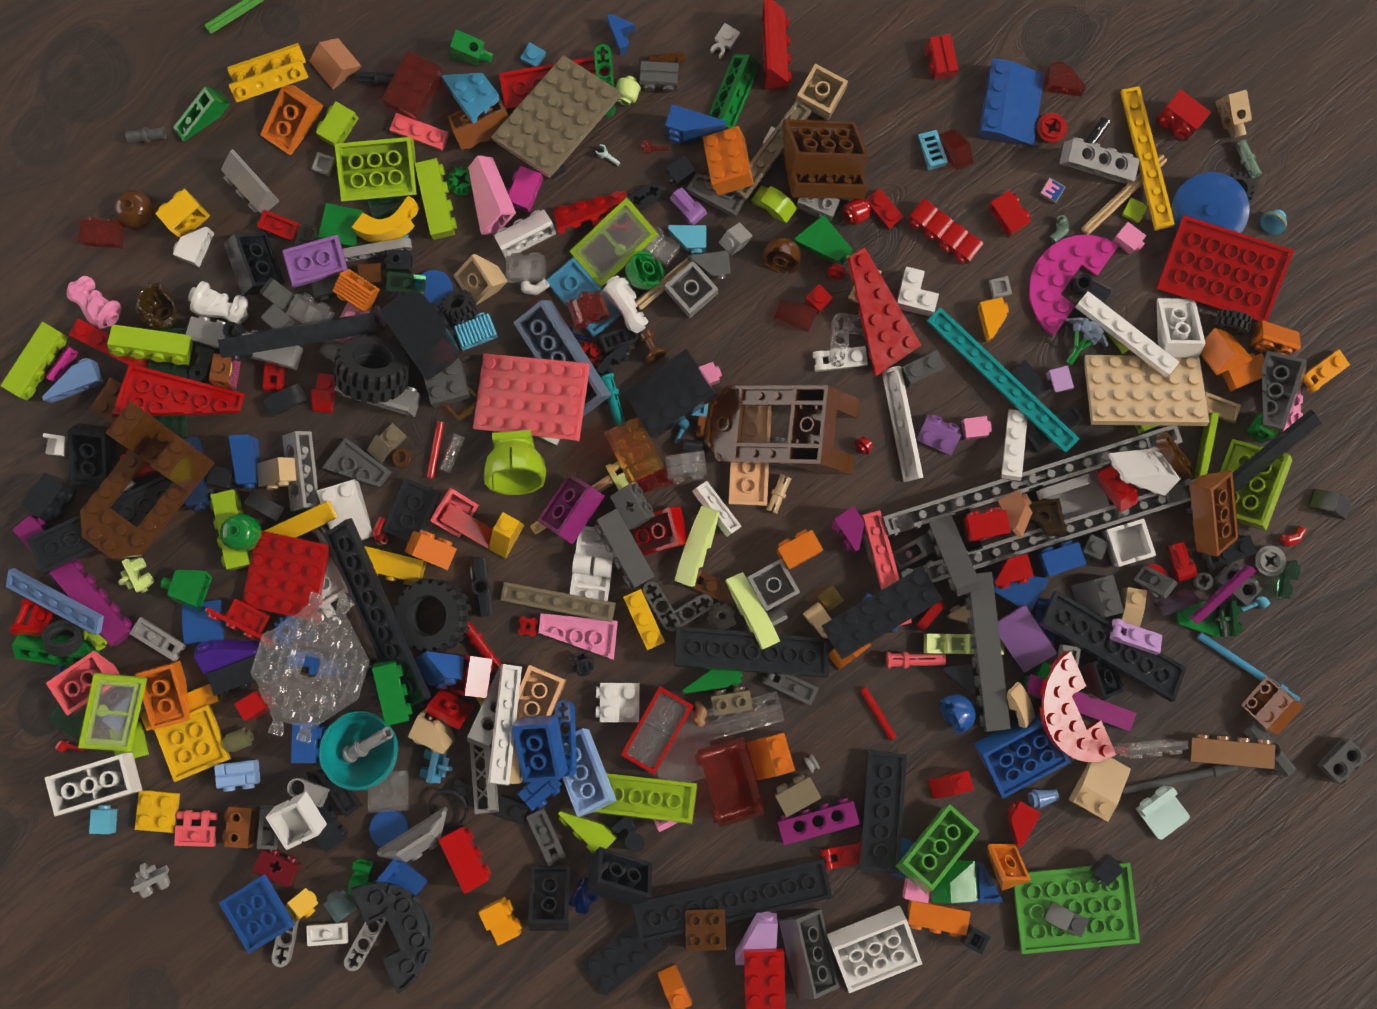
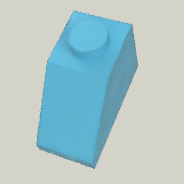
(690, 237)

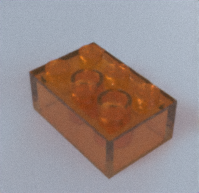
(634, 450)

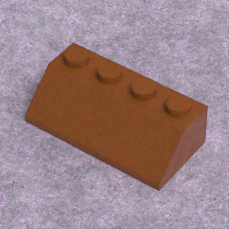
(1214, 512)

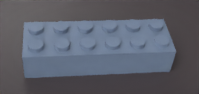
(553, 340)

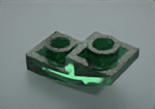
(1291, 572)
(69, 724)

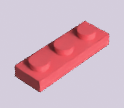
(419, 132)

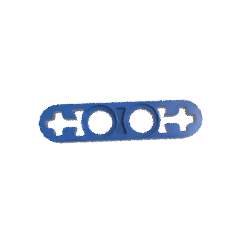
(569, 737)

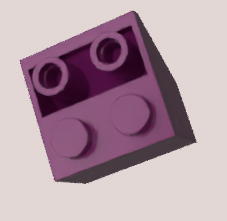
(850, 528)

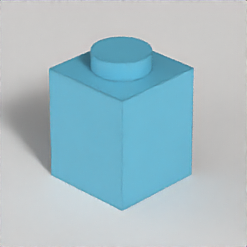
(103, 820)

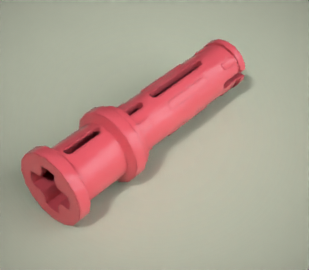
(905, 660)

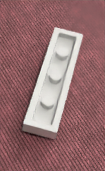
(1014, 445)

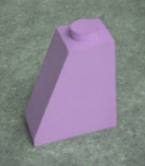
(759, 935)

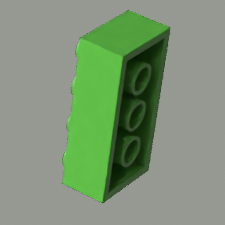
(937, 848)

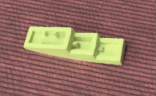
(696, 545)
(752, 610)
(950, 644)

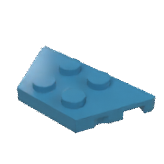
(472, 93)

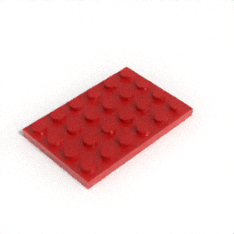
(1224, 268)

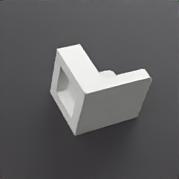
(57, 445)

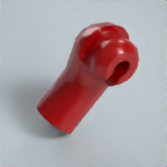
(379, 535)
(1293, 539)

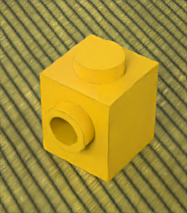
(301, 905)

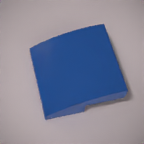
(199, 627)

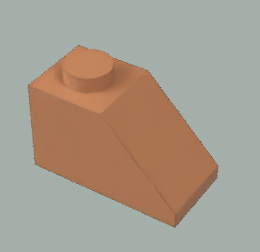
(1017, 511)

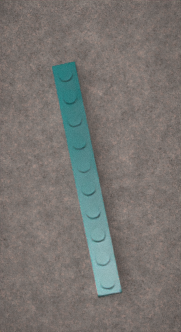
(1002, 380)

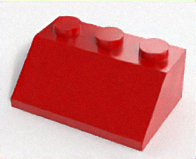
(465, 859)

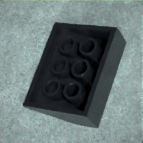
(670, 394)

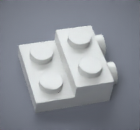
(618, 702)

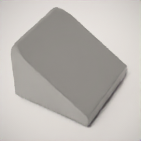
(777, 615)

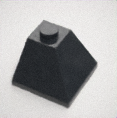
(1101, 679)

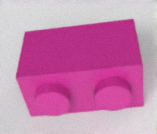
(524, 188)

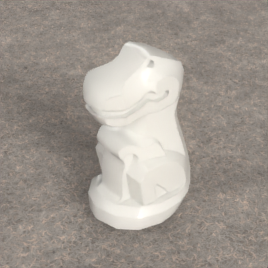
(622, 297)
(212, 304)

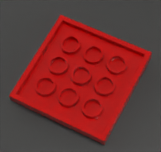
(285, 573)

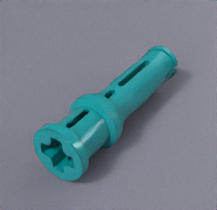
(613, 400)

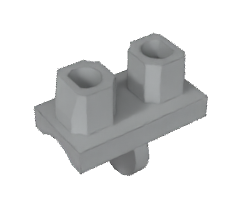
(149, 876)

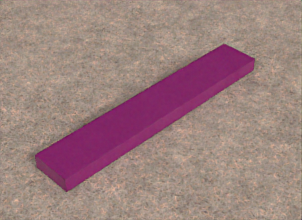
(1090, 706)

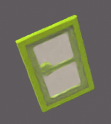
(613, 242)
(112, 712)

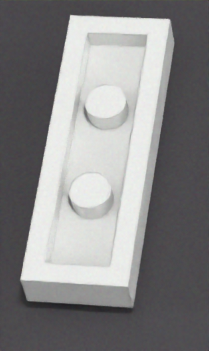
(709, 498)

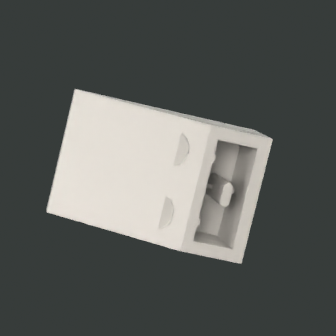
(1145, 470)

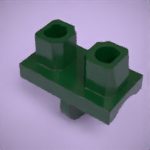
(1228, 619)

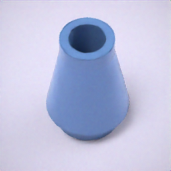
(1041, 798)

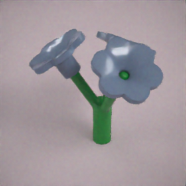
(1092, 332)

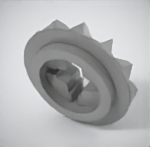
(1279, 560)

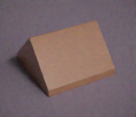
(334, 62)

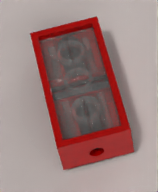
(657, 730)

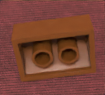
(481, 131)

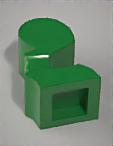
(362, 873)

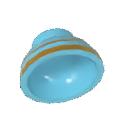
(1273, 222)

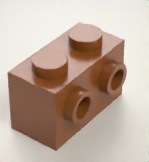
(239, 826)

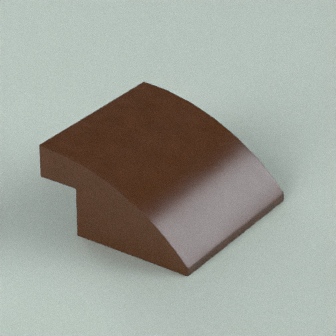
(824, 159)

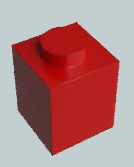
(818, 299)

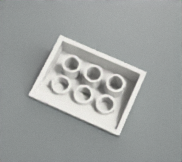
(874, 949)

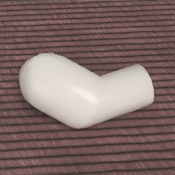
(527, 288)

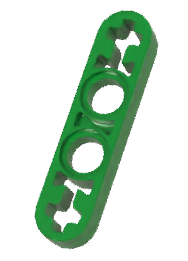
(609, 78)

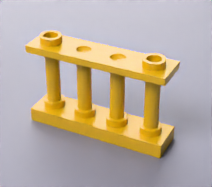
(267, 72)

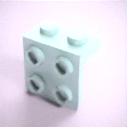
(1163, 812)

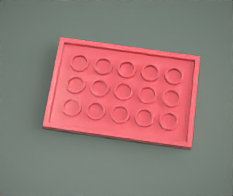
(531, 396)

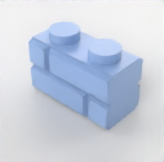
(237, 774)

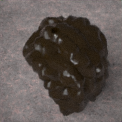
(156, 306)

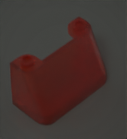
(731, 781)

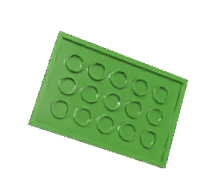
(1109, 909)

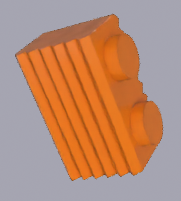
(355, 290)

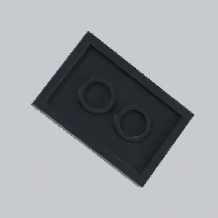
(411, 510)

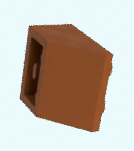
(1272, 705)

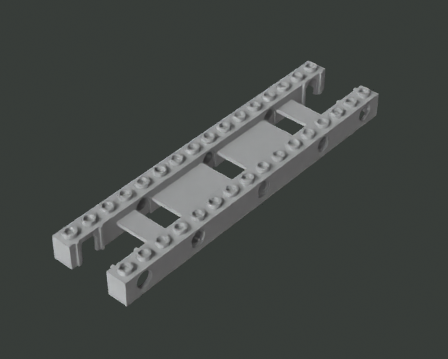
(1082, 508)

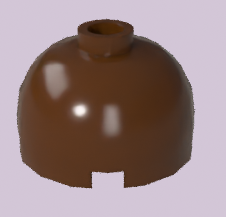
(134, 209)
(782, 255)

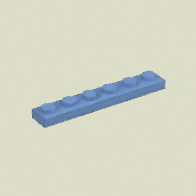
(54, 601)

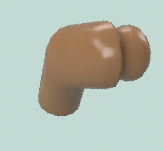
(699, 714)

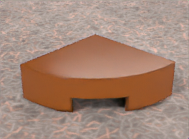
(700, 426)

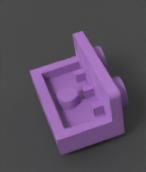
(939, 434)

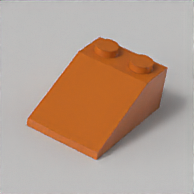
(291, 118)
(165, 695)

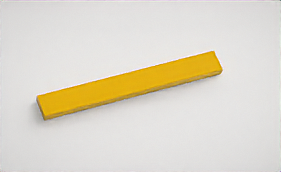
(1149, 163)

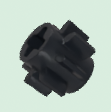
(582, 664)

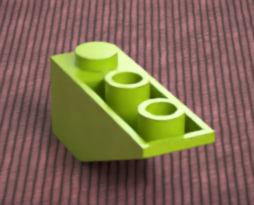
(593, 832)

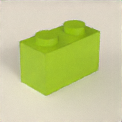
(336, 124)

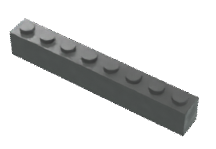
(988, 655)

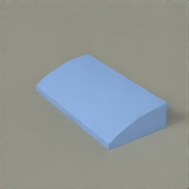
(589, 786)

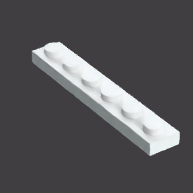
(1127, 334)
(902, 424)
(504, 720)

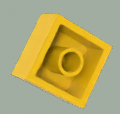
(182, 213)

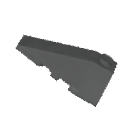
(1280, 386)

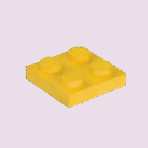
(157, 811)

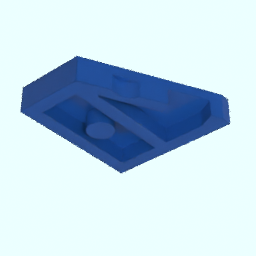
(985, 887)

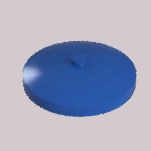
(1212, 199)

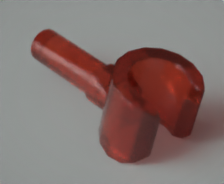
(648, 148)

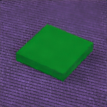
(339, 221)

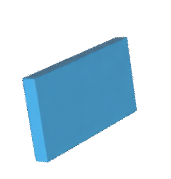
(572, 281)

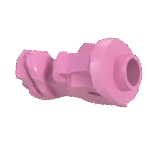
(96, 308)

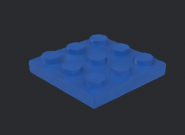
(257, 914)

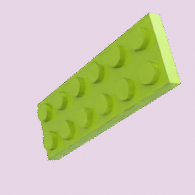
(651, 799)

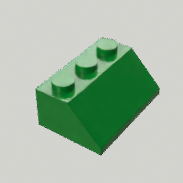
(391, 692)

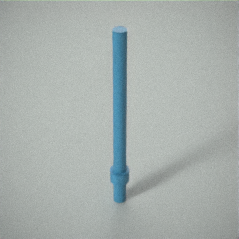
(1237, 660)

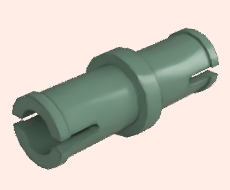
(1248, 159)

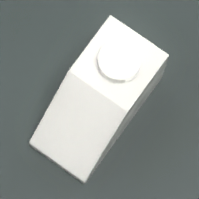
(193, 246)

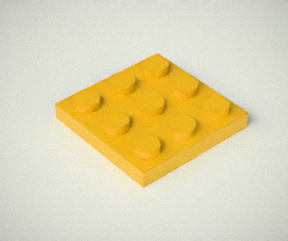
(192, 744)

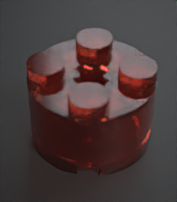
(588, 309)

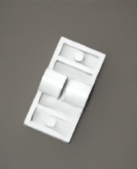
(591, 566)

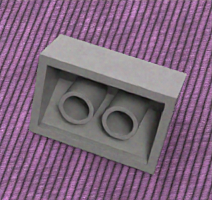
(248, 183)

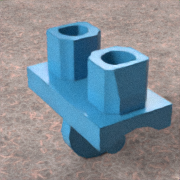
(437, 767)

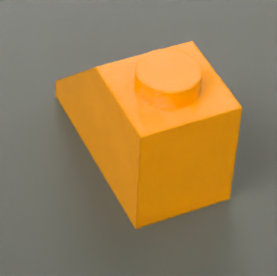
(992, 315)

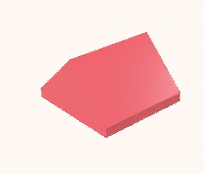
(458, 501)

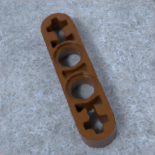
(1175, 456)

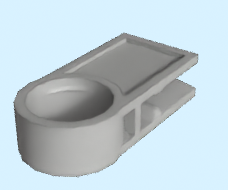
(316, 792)

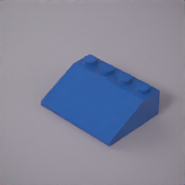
(1011, 103)
(1019, 756)

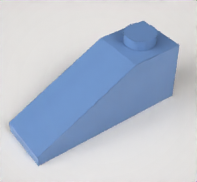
(76, 380)

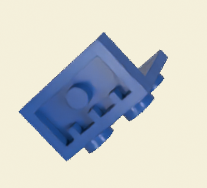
(403, 875)

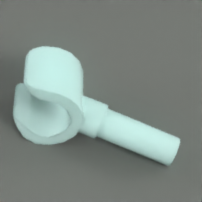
(605, 154)

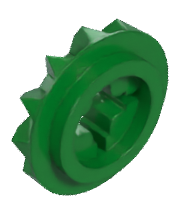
(462, 189)

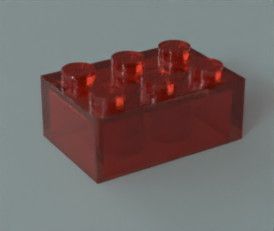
(413, 86)

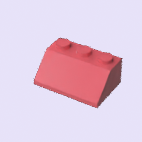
(73, 685)

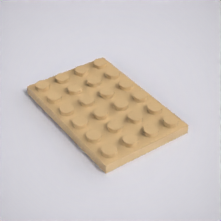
(1134, 393)

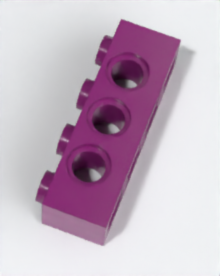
(848, 819)

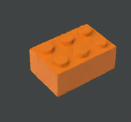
(728, 160)

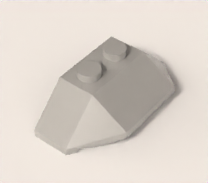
(416, 839)

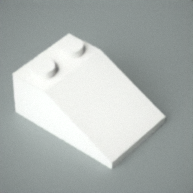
(1179, 328)
(348, 503)

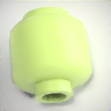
(629, 90)

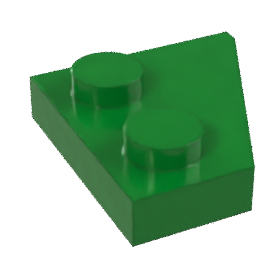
(1206, 625)

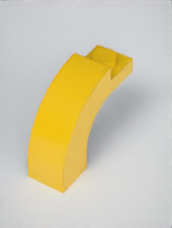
(390, 228)

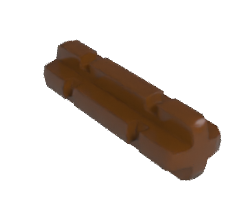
(668, 57)

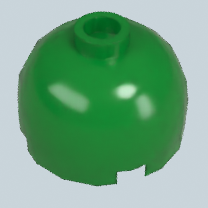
(644, 271)
(240, 532)

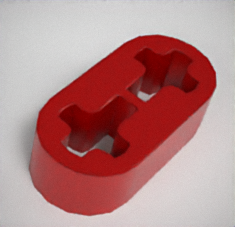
(929, 616)

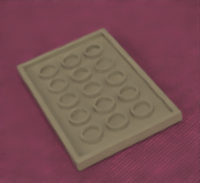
(556, 116)

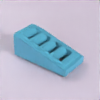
(942, 162)

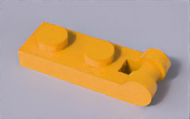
(1325, 371)

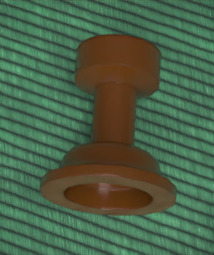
(654, 353)

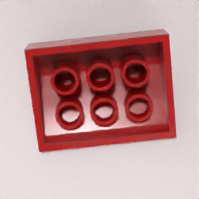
(775, 46)

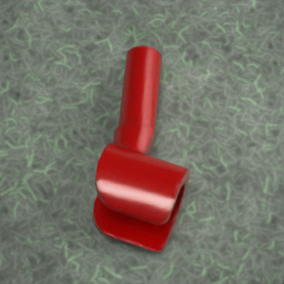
(64, 744)

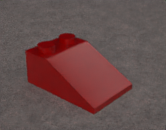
(661, 532)

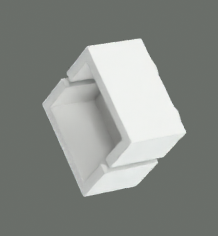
(1128, 543)
(296, 820)

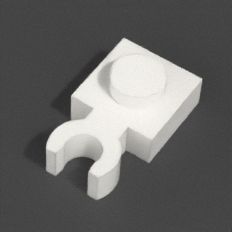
(725, 39)

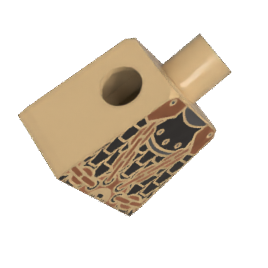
(1235, 112)

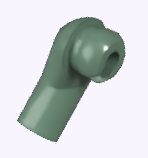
(1062, 229)

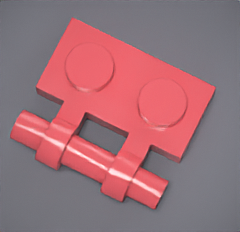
(196, 835)

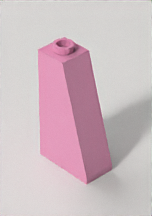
(490, 195)

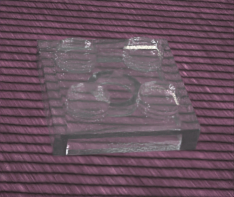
(390, 794)

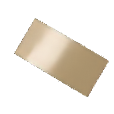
(1021, 703)

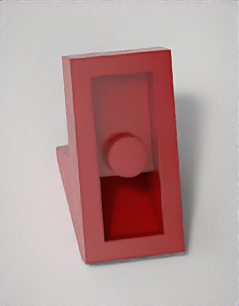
(324, 394)

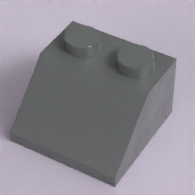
(1099, 596)

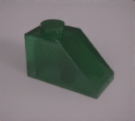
(405, 282)

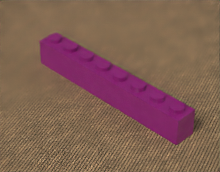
(81, 587)

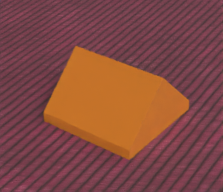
(1223, 351)
(1007, 865)

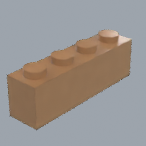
(1233, 752)

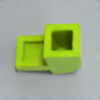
(775, 202)

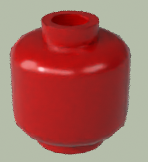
(856, 211)

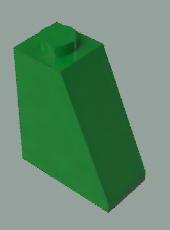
(824, 242)

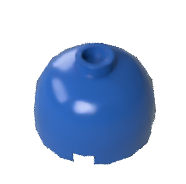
(959, 712)

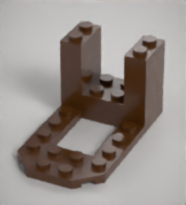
(810, 426)
(169, 455)

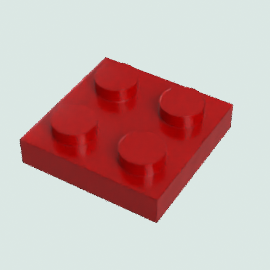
(450, 708)

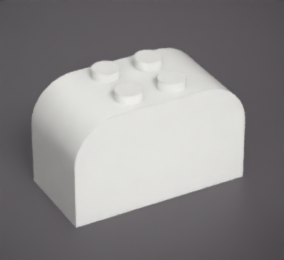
(93, 784)

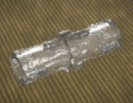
(452, 453)

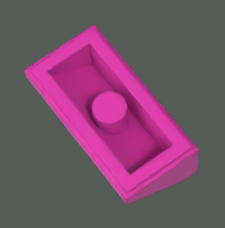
(62, 364)

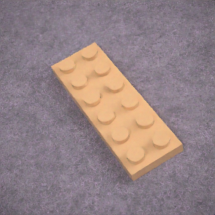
(750, 480)

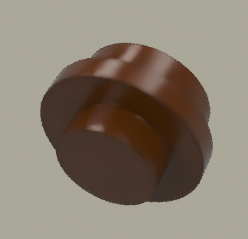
(401, 457)

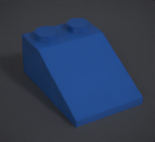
(690, 126)

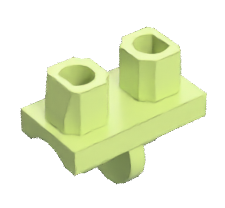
(132, 577)

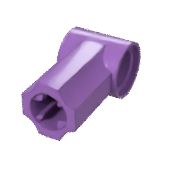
(691, 210)

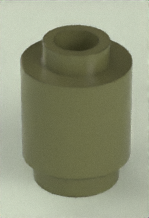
(238, 740)

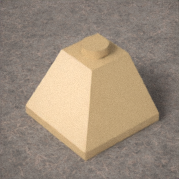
(480, 278)

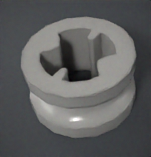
(1208, 584)
(811, 763)

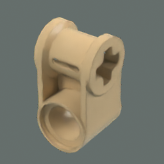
(817, 616)

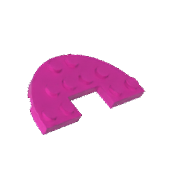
(1056, 270)

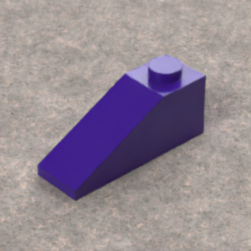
(222, 653)

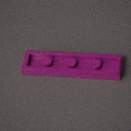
(1219, 596)

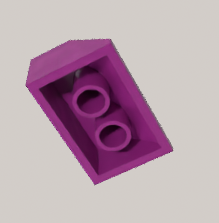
(571, 508)

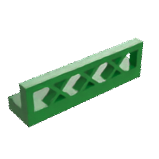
(737, 90)

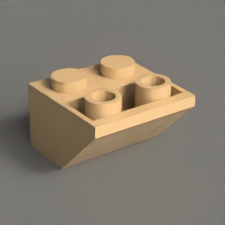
(432, 733)

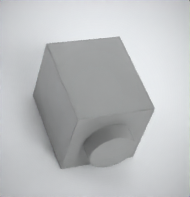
(735, 238)

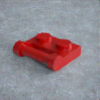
(38, 620)

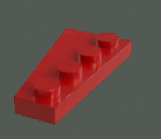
(586, 210)

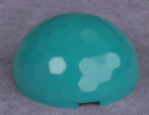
(366, 770)

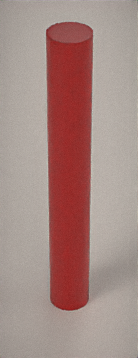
(435, 450)
(878, 713)

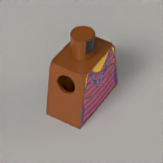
(224, 371)

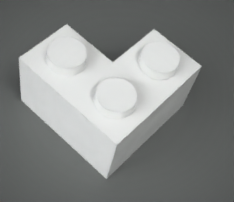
(912, 297)

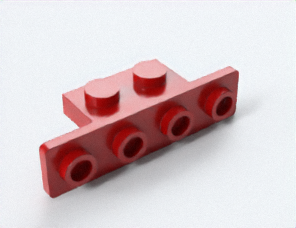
(242, 616)

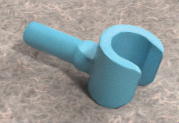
(1261, 601)

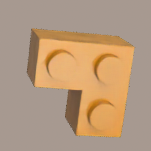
(500, 920)

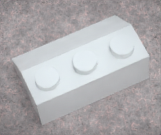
(525, 233)

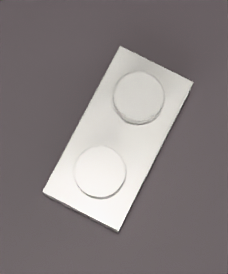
(327, 934)

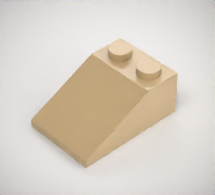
(1100, 787)

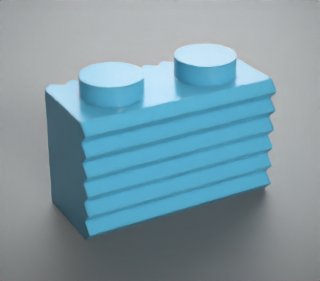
(475, 331)

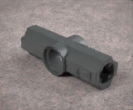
(1282, 766)

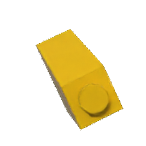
(505, 534)

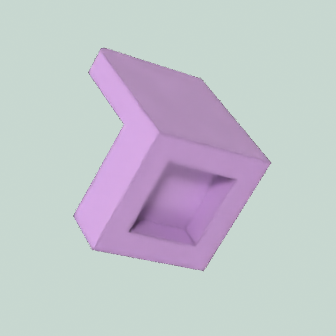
(1060, 379)

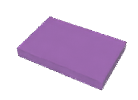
(315, 261)
(1025, 638)

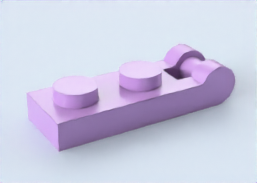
(1136, 637)

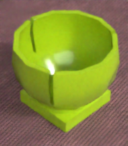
(514, 464)

